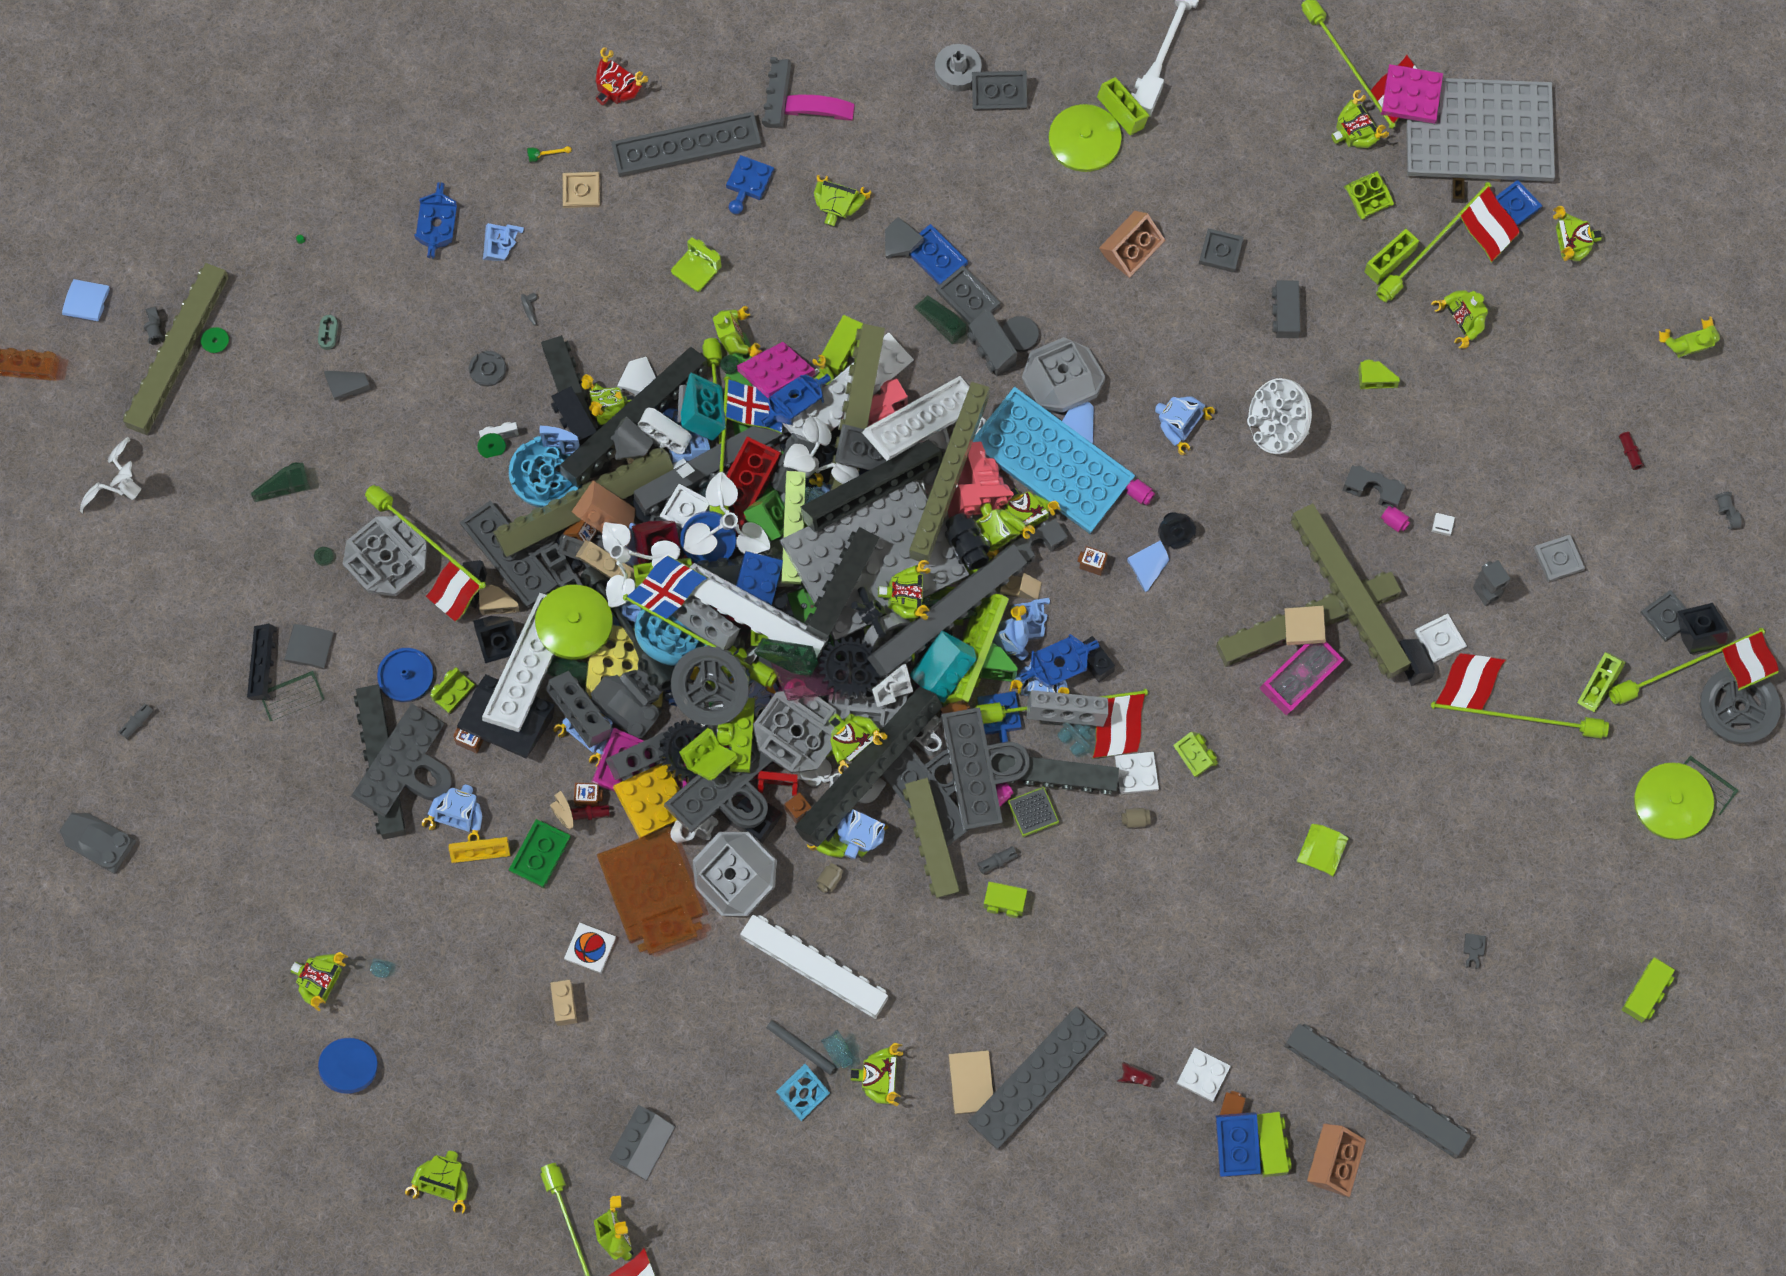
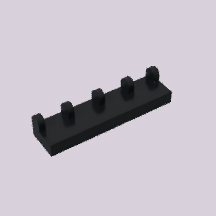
(261, 662)

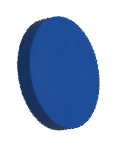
(725, 538)
(405, 675)
(347, 1065)

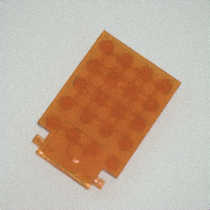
(652, 891)

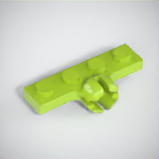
(739, 737)

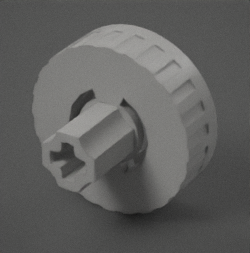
(957, 58)
(892, 624)

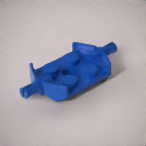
(431, 208)
(785, 408)
(1070, 650)

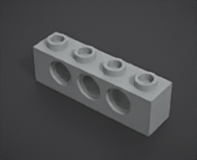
(707, 623)
(1067, 708)

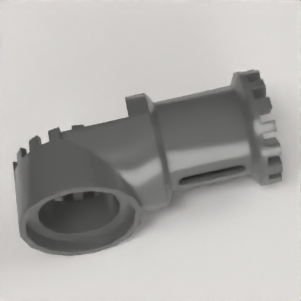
(153, 326)
(1726, 508)

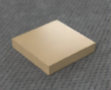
(581, 189)
(1305, 625)

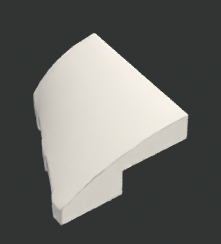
(894, 685)

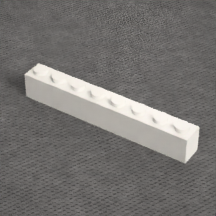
(753, 611)
(814, 966)

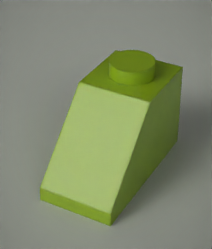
(1376, 376)

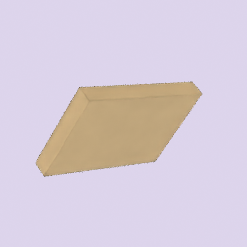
(970, 1080)

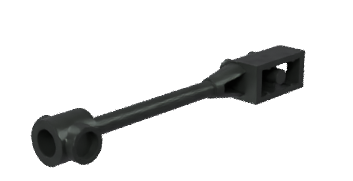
(658, 673)

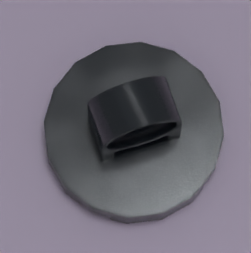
(1176, 530)

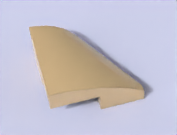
(562, 810)

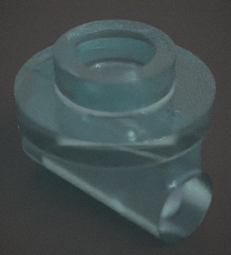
(381, 968)

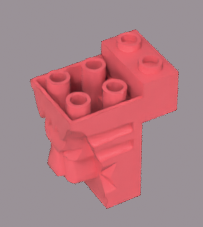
(889, 401)
(979, 485)

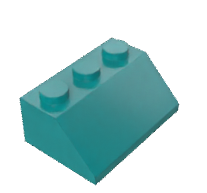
(943, 665)

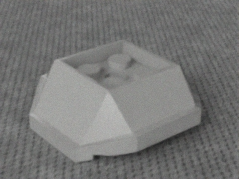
(1062, 390)
(380, 538)
(864, 705)
(790, 751)
(753, 868)

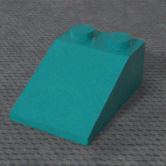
(703, 407)

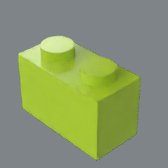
(1005, 899)

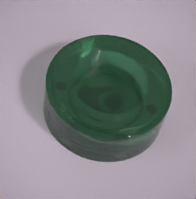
(729, 364)
(323, 556)

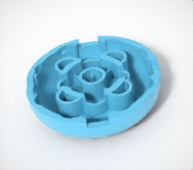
(524, 470)
(660, 643)

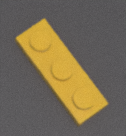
(479, 849)

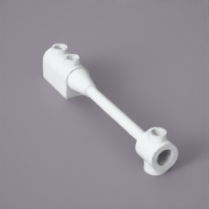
(1151, 85)

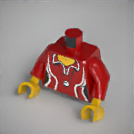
(615, 81)

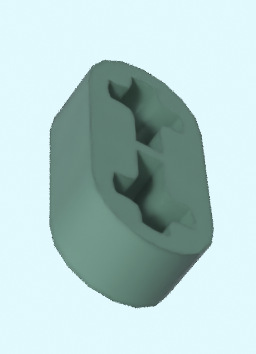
(332, 332)

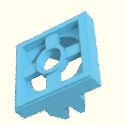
(821, 1092)

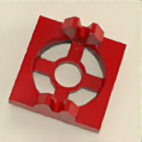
(778, 779)

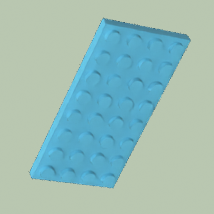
(1053, 460)

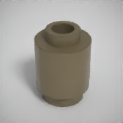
(1136, 817)
(829, 878)

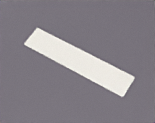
(684, 470)

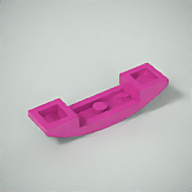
(819, 106)

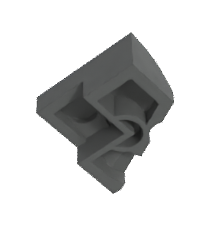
(346, 383)

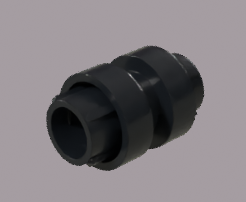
(969, 546)

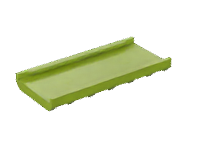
(979, 635)

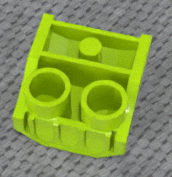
(1369, 194)
(1322, 849)

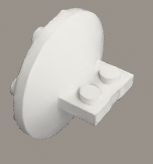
(1282, 414)

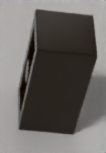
(1457, 190)

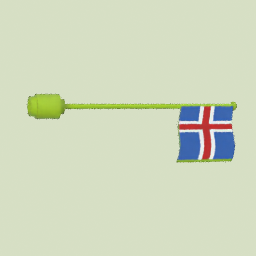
(745, 406)
(667, 590)

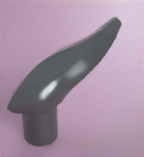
(528, 307)

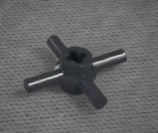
(870, 611)

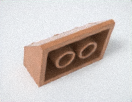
(1132, 243)
(603, 506)
(1336, 1159)

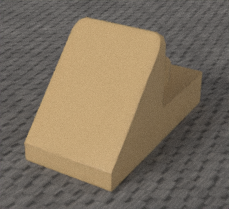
(1022, 587)

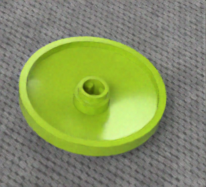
(1084, 138)
(573, 622)
(1674, 801)

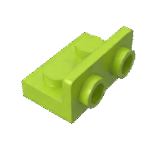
(451, 690)
(1195, 753)

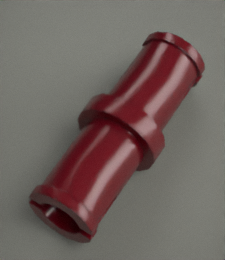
(1631, 450)
(590, 812)

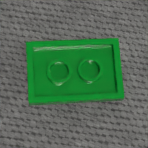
(539, 853)

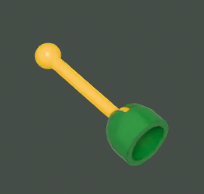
(534, 153)

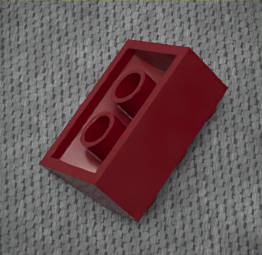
(651, 532)

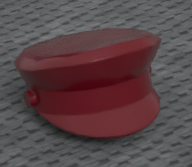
(1135, 1075)

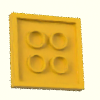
(645, 797)

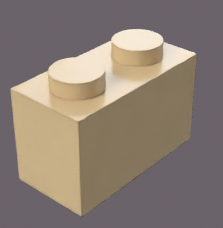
(563, 1002)

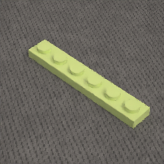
(792, 519)

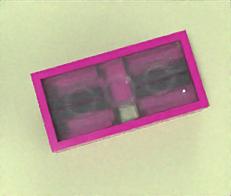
(1300, 675)

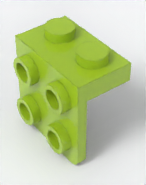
(697, 265)
(707, 756)

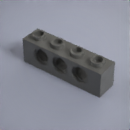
(560, 690)
(618, 762)

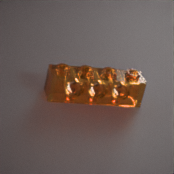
(45, 371)

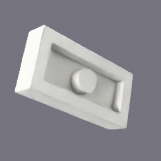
(506, 430)

